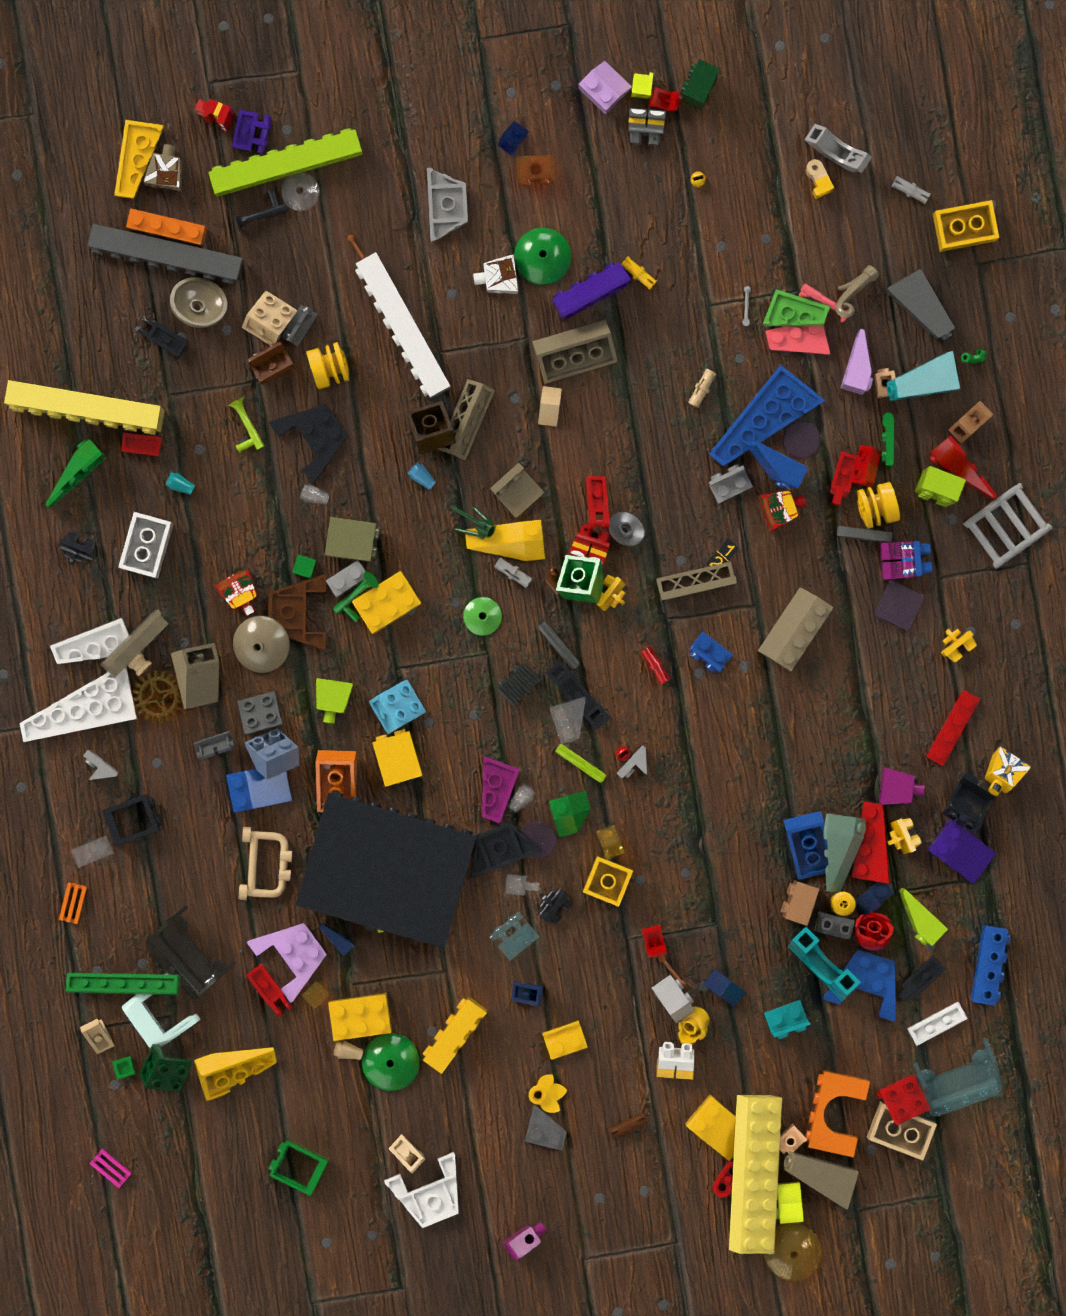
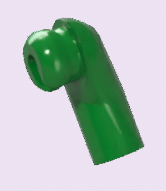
(973, 359)

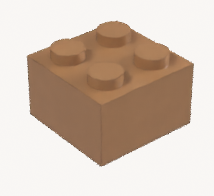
(800, 902)

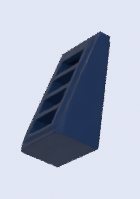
(339, 941)

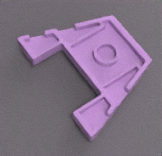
(299, 951)

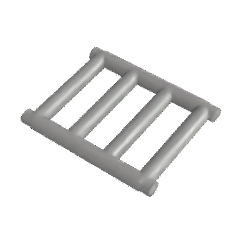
(1002, 501)

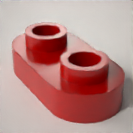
(726, 1178)

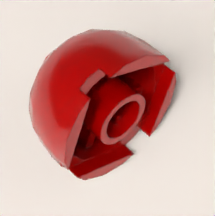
(873, 931)

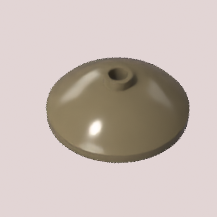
(201, 295)
(271, 638)

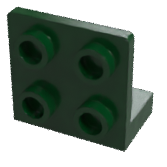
(164, 1072)

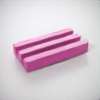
(109, 1167)

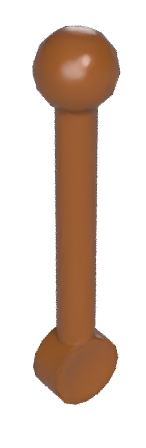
(351, 238)
(663, 959)

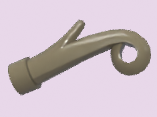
(868, 276)

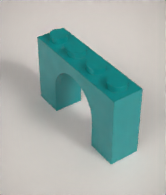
(807, 950)

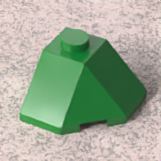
(570, 812)

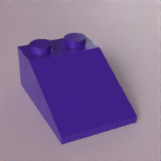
(961, 851)

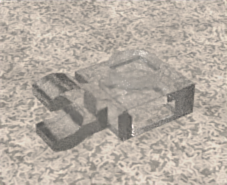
(517, 885)

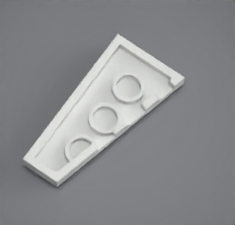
(91, 644)

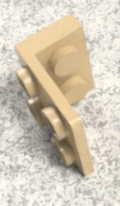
(268, 318)

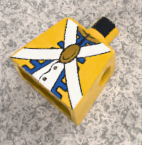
(1004, 771)

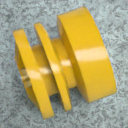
(328, 365)
(878, 505)

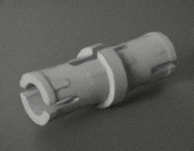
(911, 189)
(513, 572)

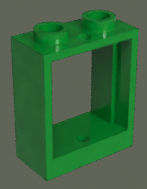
(291, 1182)

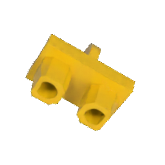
(613, 594)
(965, 640)
(901, 837)

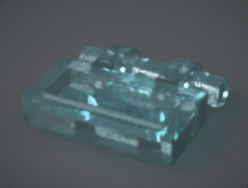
(518, 940)

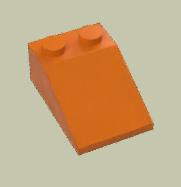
(336, 773)

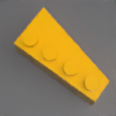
(454, 1035)

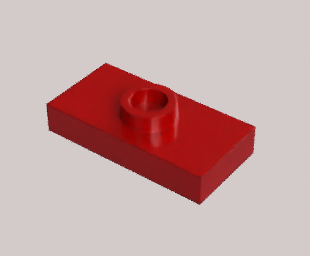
(141, 444)

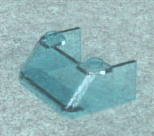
(961, 1085)

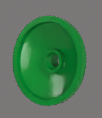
(546, 269)
(394, 1048)

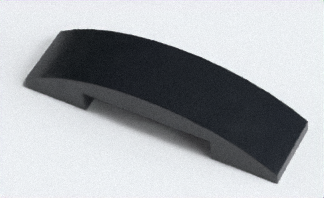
(573, 690)

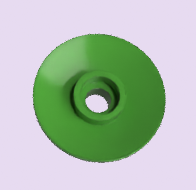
(492, 619)

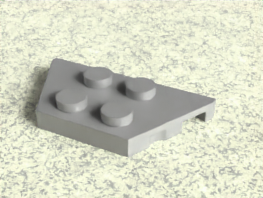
(446, 204)

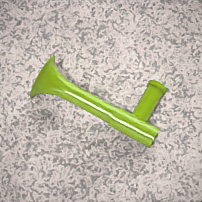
(254, 436)

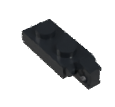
(922, 978)

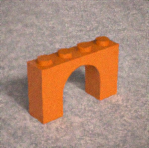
(832, 1086)

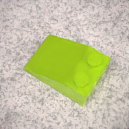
(924, 924)

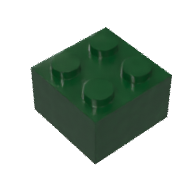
(701, 81)

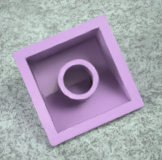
(604, 87)

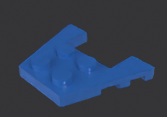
(876, 977)

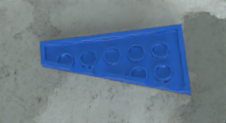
(773, 408)

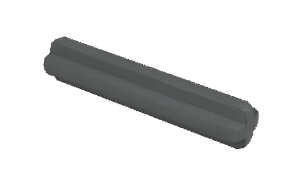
(559, 646)

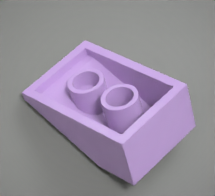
(858, 370)

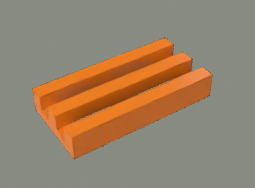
(69, 918)

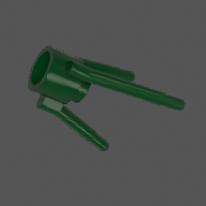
(484, 527)

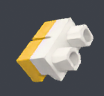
(680, 1057)

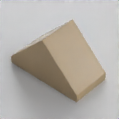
(549, 406)

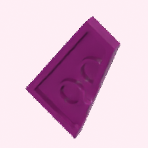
(497, 788)

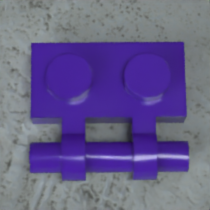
(245, 131)

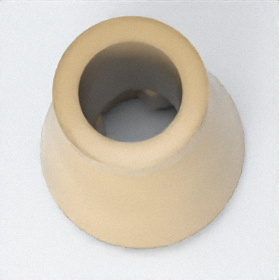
(347, 1051)

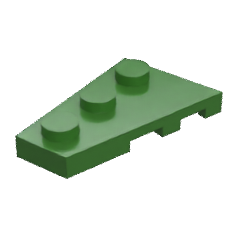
(795, 311)

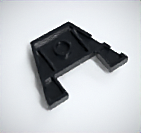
(321, 433)

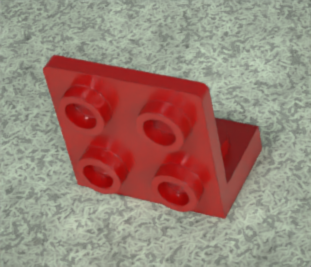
(904, 1099)

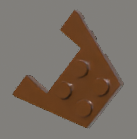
(289, 609)

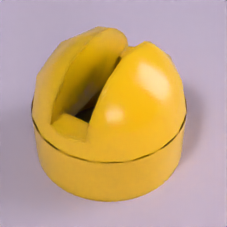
(698, 183)

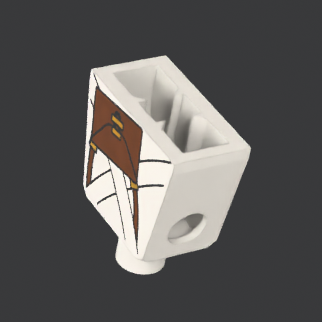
(499, 276)

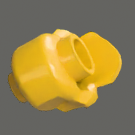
(693, 1026)

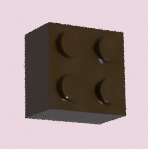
(431, 427)

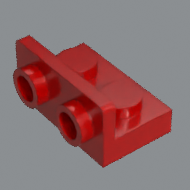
(866, 466)

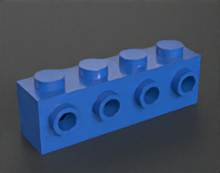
(989, 965)

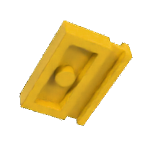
(564, 1040)

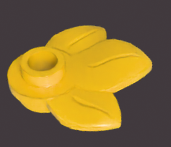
(550, 1094)

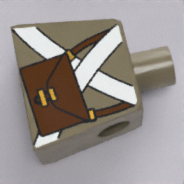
(165, 170)

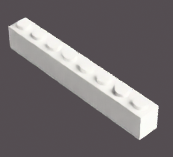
(401, 322)

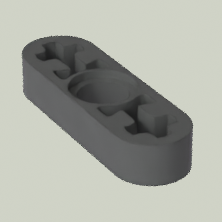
(864, 534)

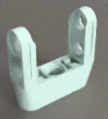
(148, 1025)

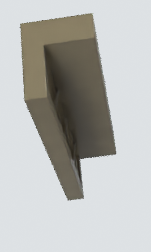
(470, 419)
(684, 591)
(134, 643)

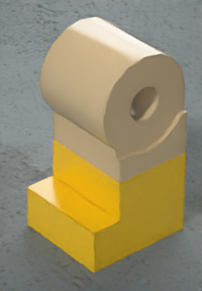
(820, 178)

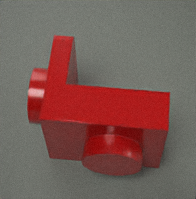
(664, 100)
(654, 941)

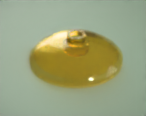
(794, 1238)

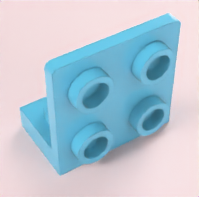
(397, 706)

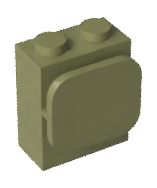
(351, 539)

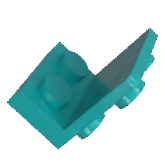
(786, 1019)

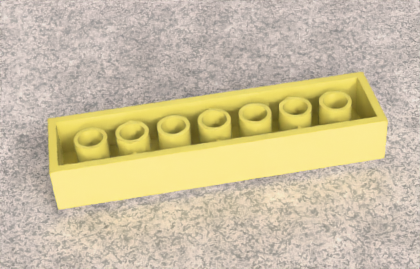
(84, 406)
(755, 1174)

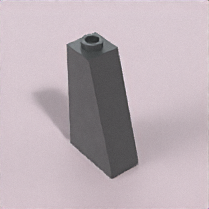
(921, 303)

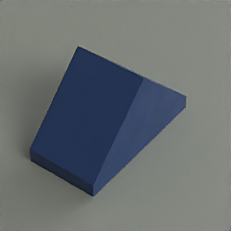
(724, 987)
(527, 993)

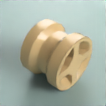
(139, 664)

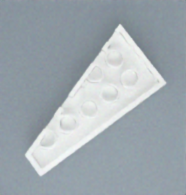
(93, 705)

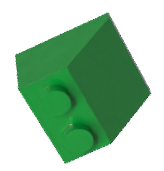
(581, 579)

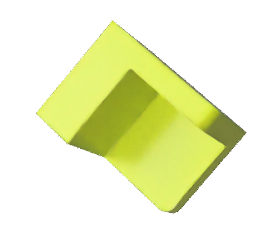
(642, 86)

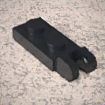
(164, 337)

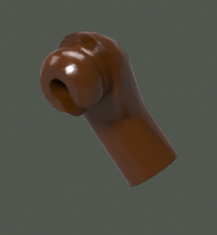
(551, 578)

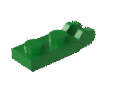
(888, 439)

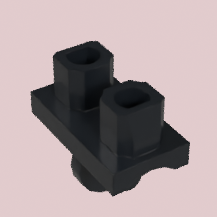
(75, 551)
(551, 904)

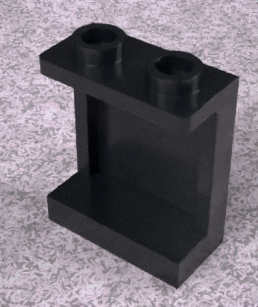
(969, 802)

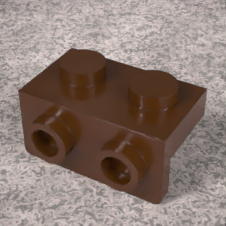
(270, 363)

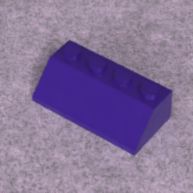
(591, 291)

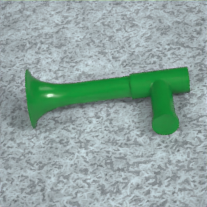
(343, 605)

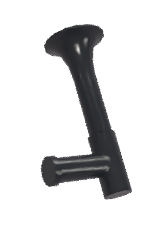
(275, 210)

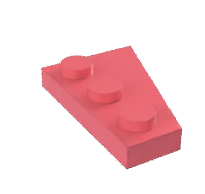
(798, 339)

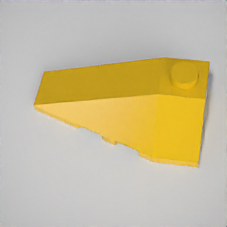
(512, 540)
(224, 1070)

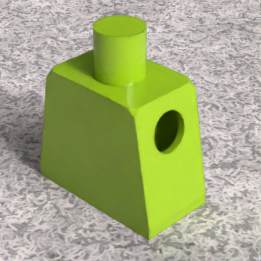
(332, 697)

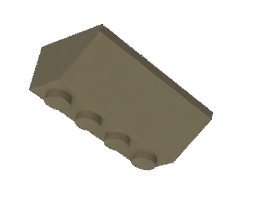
(575, 351)
(795, 629)

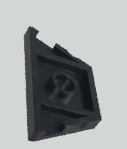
(501, 847)

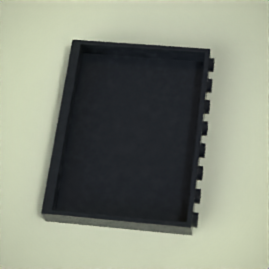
(386, 869)

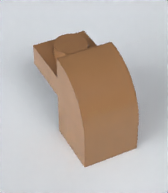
(970, 422)

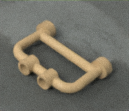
(285, 857)

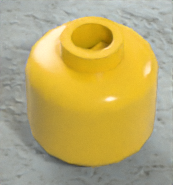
(835, 902)

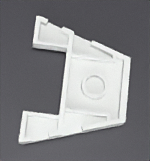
(432, 1201)

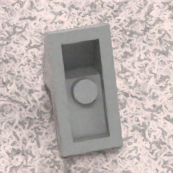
(637, 759)
(104, 769)

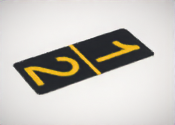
(723, 554)

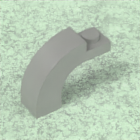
(836, 150)

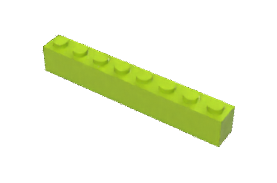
(285, 162)

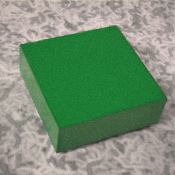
(304, 566)
(124, 1067)

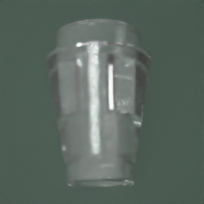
(313, 494)
(521, 798)

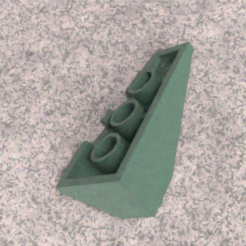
(843, 838)

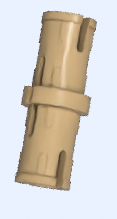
(702, 388)

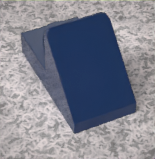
(873, 897)

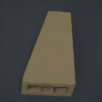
(828, 1178)

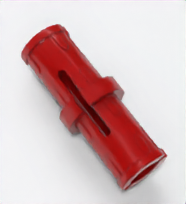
(655, 665)

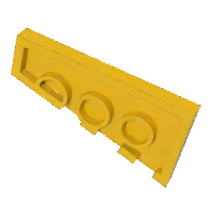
(136, 152)

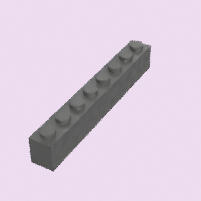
(165, 253)

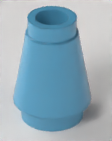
(421, 475)

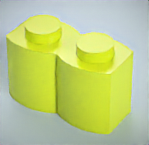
(789, 1203)

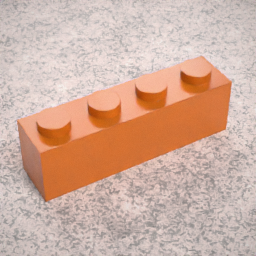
(166, 228)

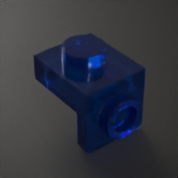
(513, 138)

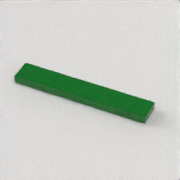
(122, 983)

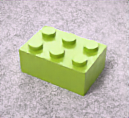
(939, 486)

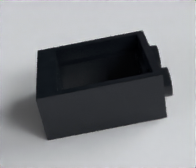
(113, 825)

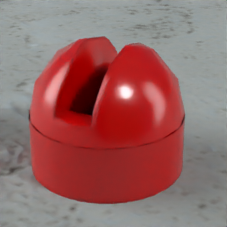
(620, 750)

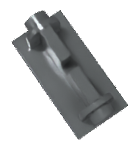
(299, 325)
(207, 747)

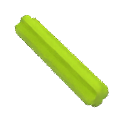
(580, 763)

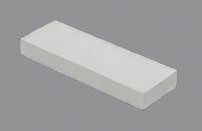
(937, 1023)

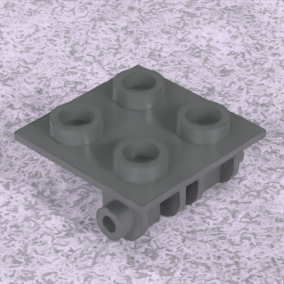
(259, 713)

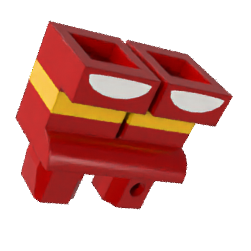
(216, 111)
(583, 541)

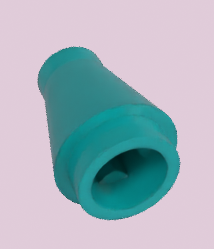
(179, 483)

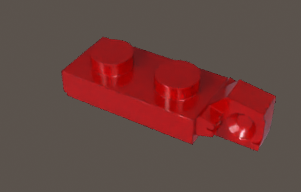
(842, 477)

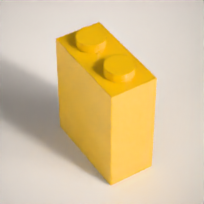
(397, 757)

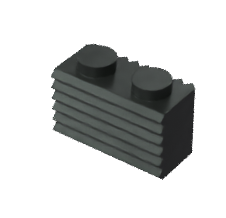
(518, 684)

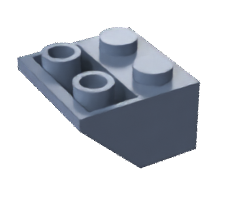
(273, 753)

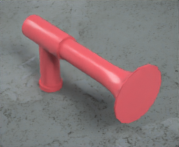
(808, 291)

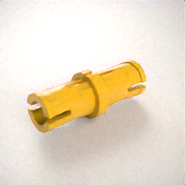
(638, 273)

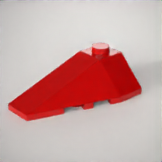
(951, 458)

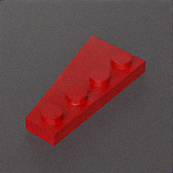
(872, 859)

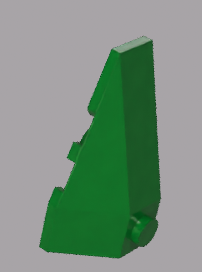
(81, 465)

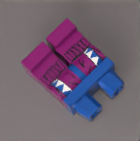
(910, 560)

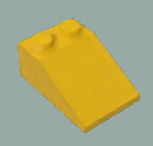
(714, 1126)

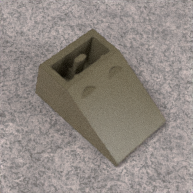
(197, 675)

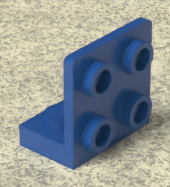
(710, 652)

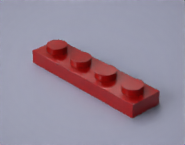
(952, 727)

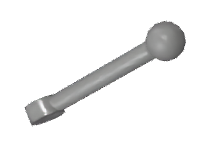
(746, 321)

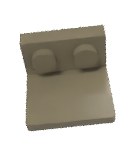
(517, 490)

